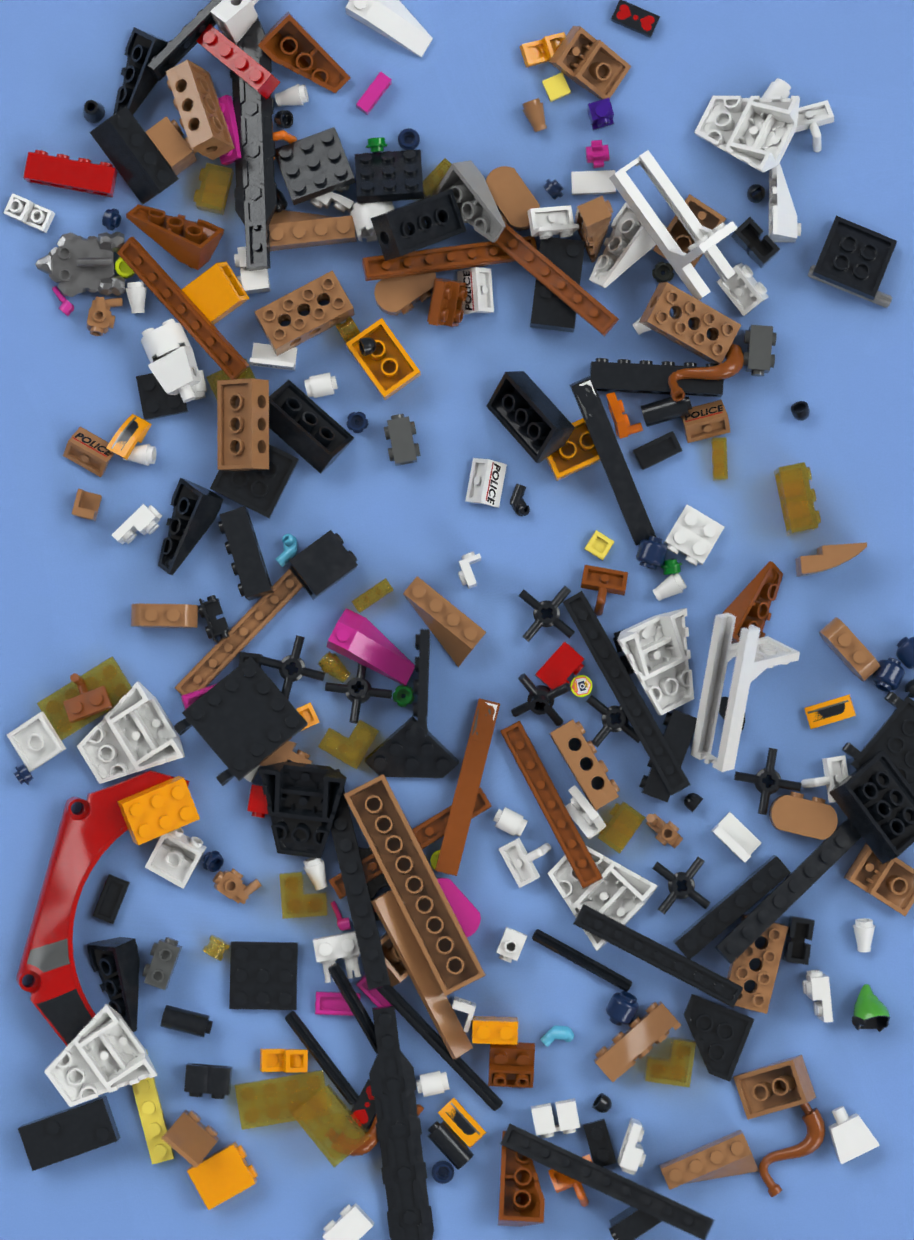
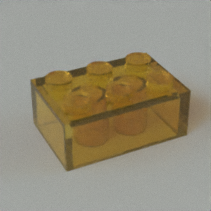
(797, 499)
(331, 1125)

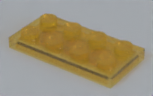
(105, 674)
(276, 1098)

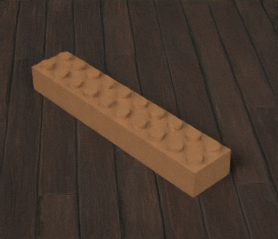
(414, 885)

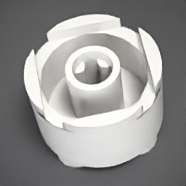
(361, 218)
(164, 339)

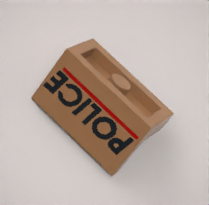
(706, 421)
(88, 451)

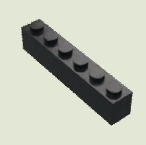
(649, 378)
(731, 907)

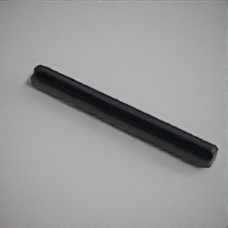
(582, 960)
(354, 1003)
(321, 1058)

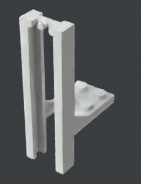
(704, 238)
(752, 658)

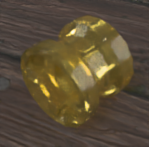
(347, 329)
(216, 947)

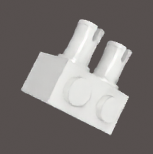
(337, 946)

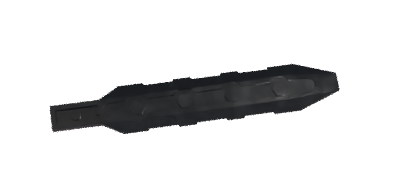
(255, 180)
(399, 1134)

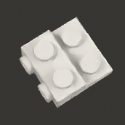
(143, 520)
(693, 535)
(176, 857)
(818, 988)
(632, 1153)

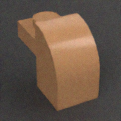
(287, 753)

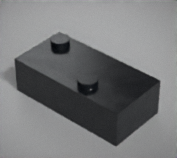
(547, 308)
(69, 1133)

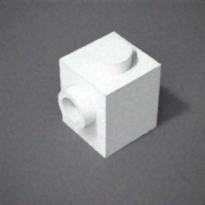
(511, 945)

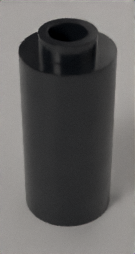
(665, 410)
(186, 1021)
(449, 1144)

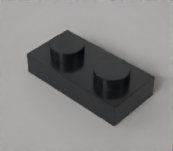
(599, 1143)

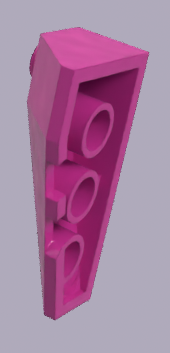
(365, 644)

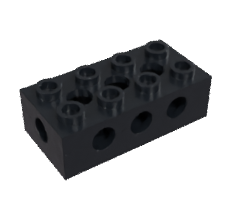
(442, 222)

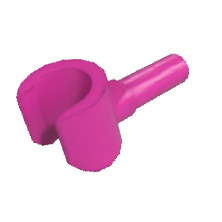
(66, 307)
(343, 923)

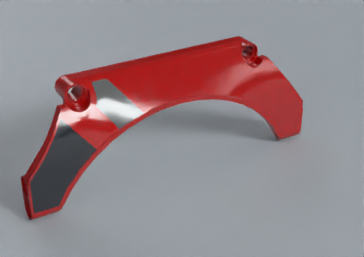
(49, 944)

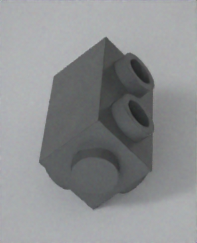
(758, 355)
(400, 433)
(164, 959)

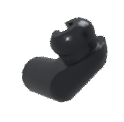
(281, 202)
(517, 501)

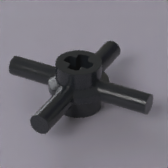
(539, 621)
(294, 657)
(363, 695)
(540, 699)
(606, 721)
(761, 787)
(672, 886)

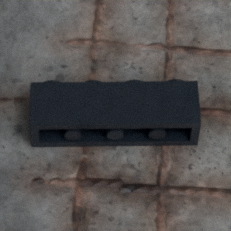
(246, 553)
(678, 736)

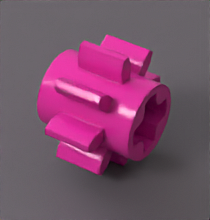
(597, 153)

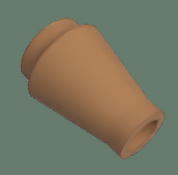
(535, 114)

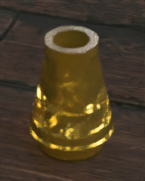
(333, 666)

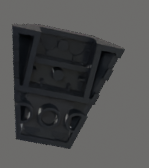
(301, 805)

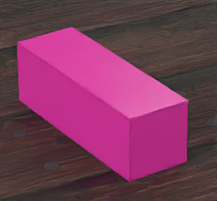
(374, 93)

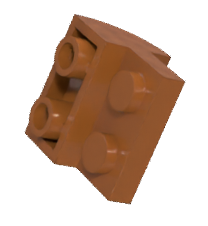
(447, 302)
(511, 1065)

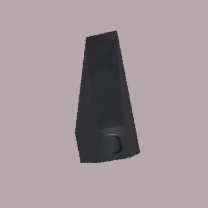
(137, 76)
(191, 517)
(118, 968)

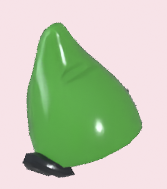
(869, 1011)

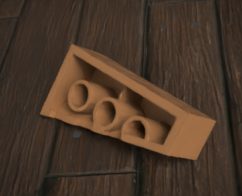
(593, 223)
(304, 230)
(447, 623)
(636, 1041)
(714, 1160)

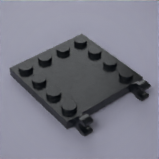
(420, 708)
(243, 720)
(894, 737)

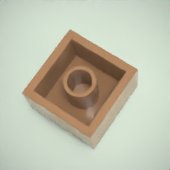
(169, 141)

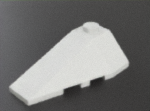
(392, 21)
(782, 214)
(623, 248)

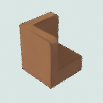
(86, 505)

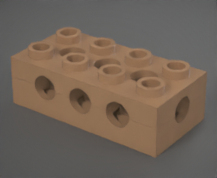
(199, 110)
(304, 299)
(703, 317)
(243, 424)
(609, 788)
(765, 975)

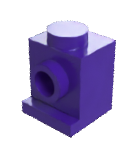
(600, 113)

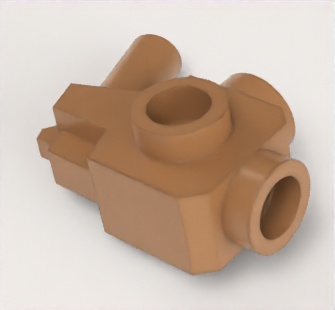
(100, 316)
(665, 831)
(232, 887)

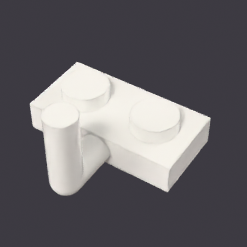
(813, 116)
(834, 770)
(521, 862)

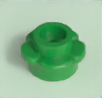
(376, 144)
(671, 566)
(403, 702)

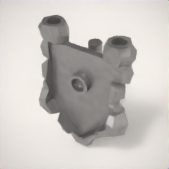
(84, 264)

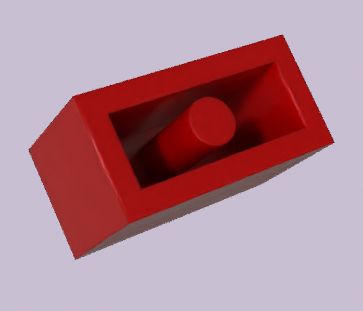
(560, 666)

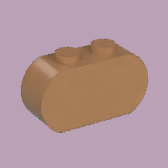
(511, 197)
(400, 293)
(164, 615)
(849, 649)
(803, 816)

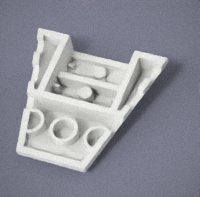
(751, 127)
(661, 658)
(131, 738)
(616, 895)
(100, 1060)

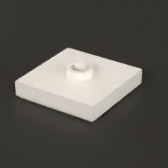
(36, 741)

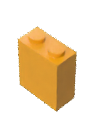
(216, 292)
(495, 1030)
(223, 1175)

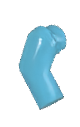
(290, 549)
(557, 1032)

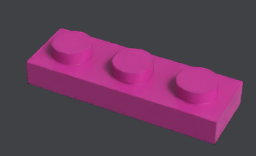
(227, 108)

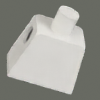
(235, 17)
(177, 373)
(850, 1135)

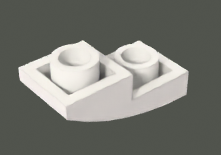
(340, 202)
(29, 213)

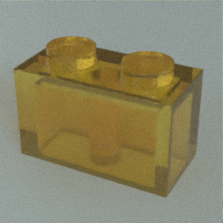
(214, 188)
(620, 826)

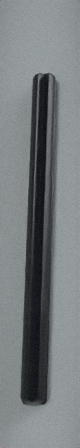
(438, 1045)

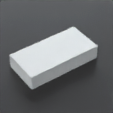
(592, 182)

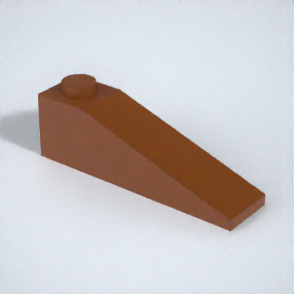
(297, 50)
(184, 239)
(754, 601)
(520, 1192)

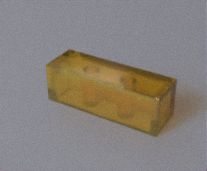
(435, 177)
(719, 459)
(372, 595)

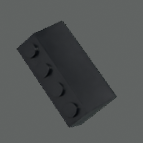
(134, 155)
(529, 415)
(306, 427)

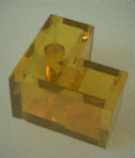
(351, 749)
(297, 902)
(676, 1069)

